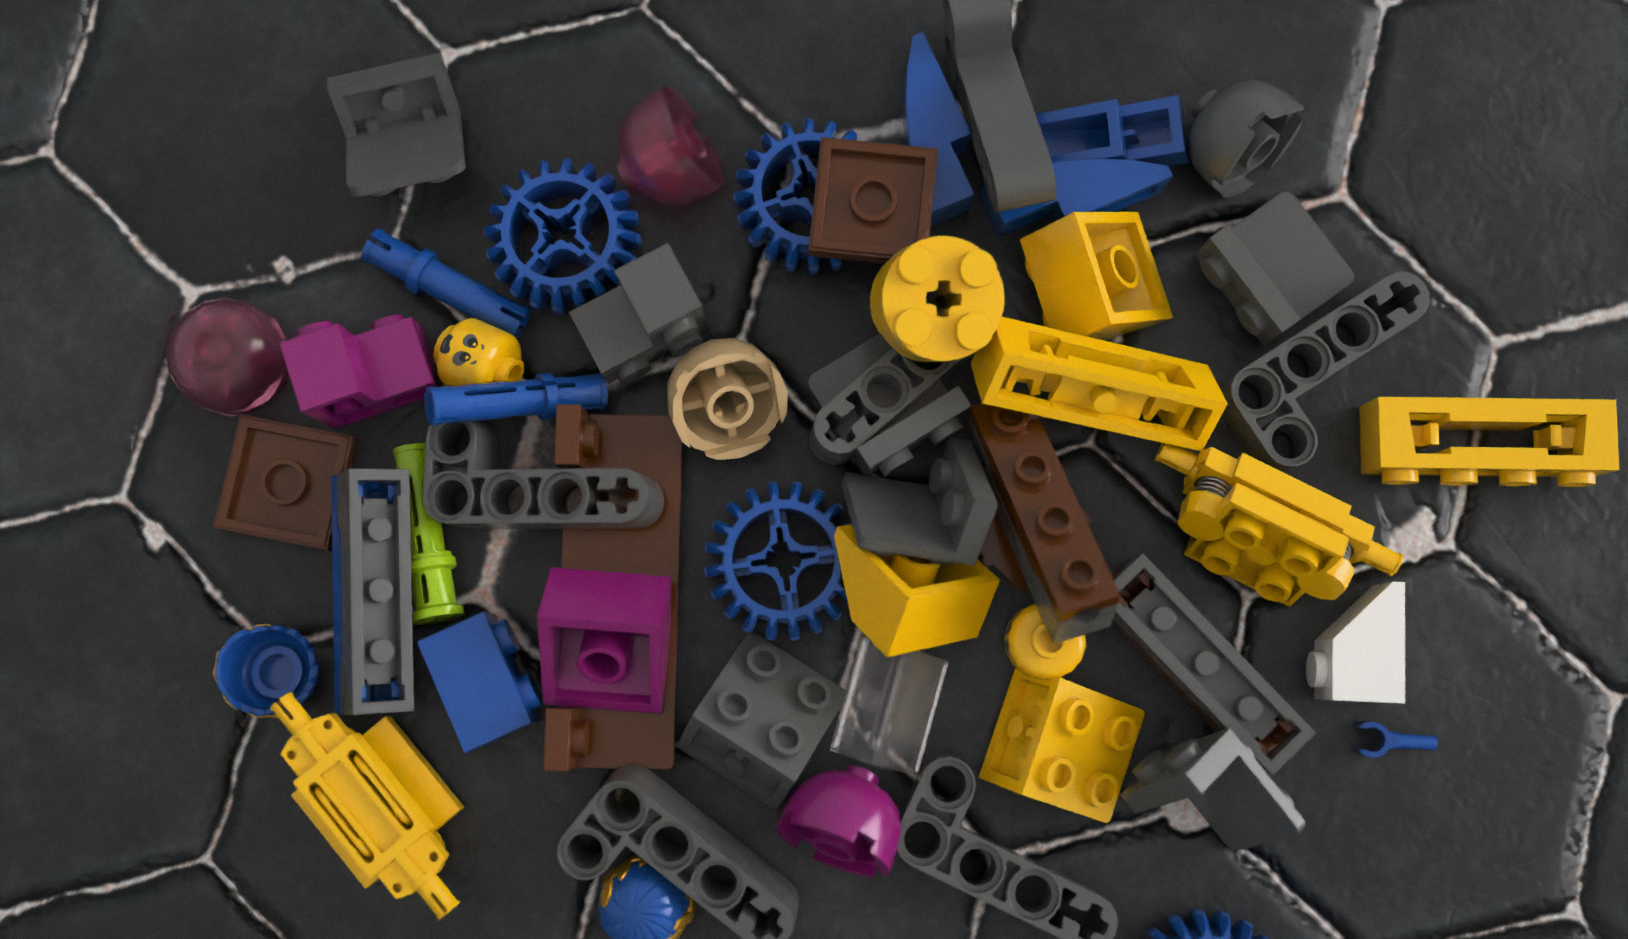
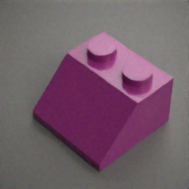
(604, 640)

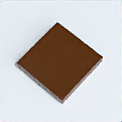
(871, 199)
(282, 481)

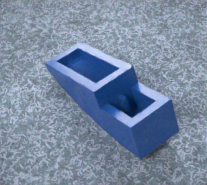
(936, 122)
(1105, 130)
(1085, 187)

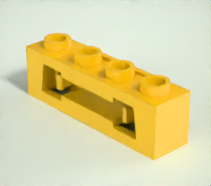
(1099, 384)
(1583, 440)

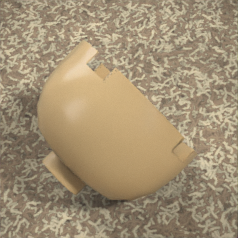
(726, 398)

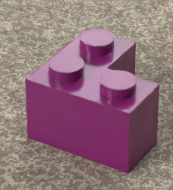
(359, 376)

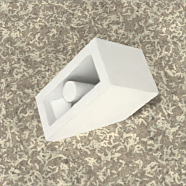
(1363, 650)

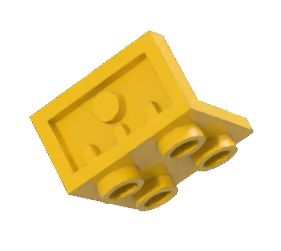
(1062, 745)

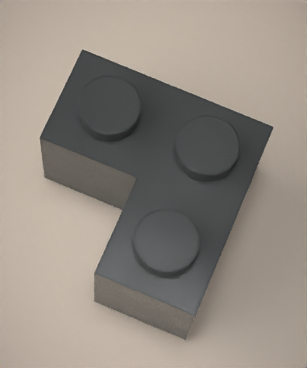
(642, 317)

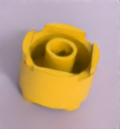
(962, 276)

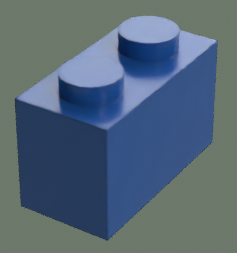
(481, 680)

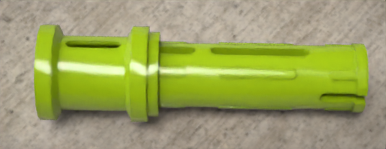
(430, 562)

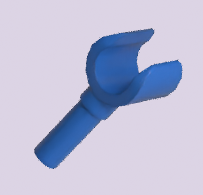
(1395, 740)

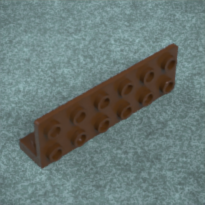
(653, 448)

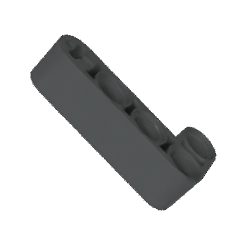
(997, 104)
(1324, 357)
(892, 370)
(543, 488)
(685, 864)
(1006, 865)

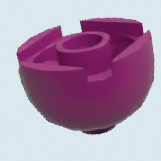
(845, 820)

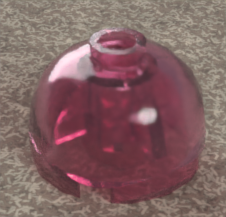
(666, 153)
(227, 356)

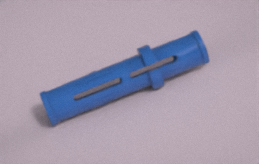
(426, 273)
(514, 398)

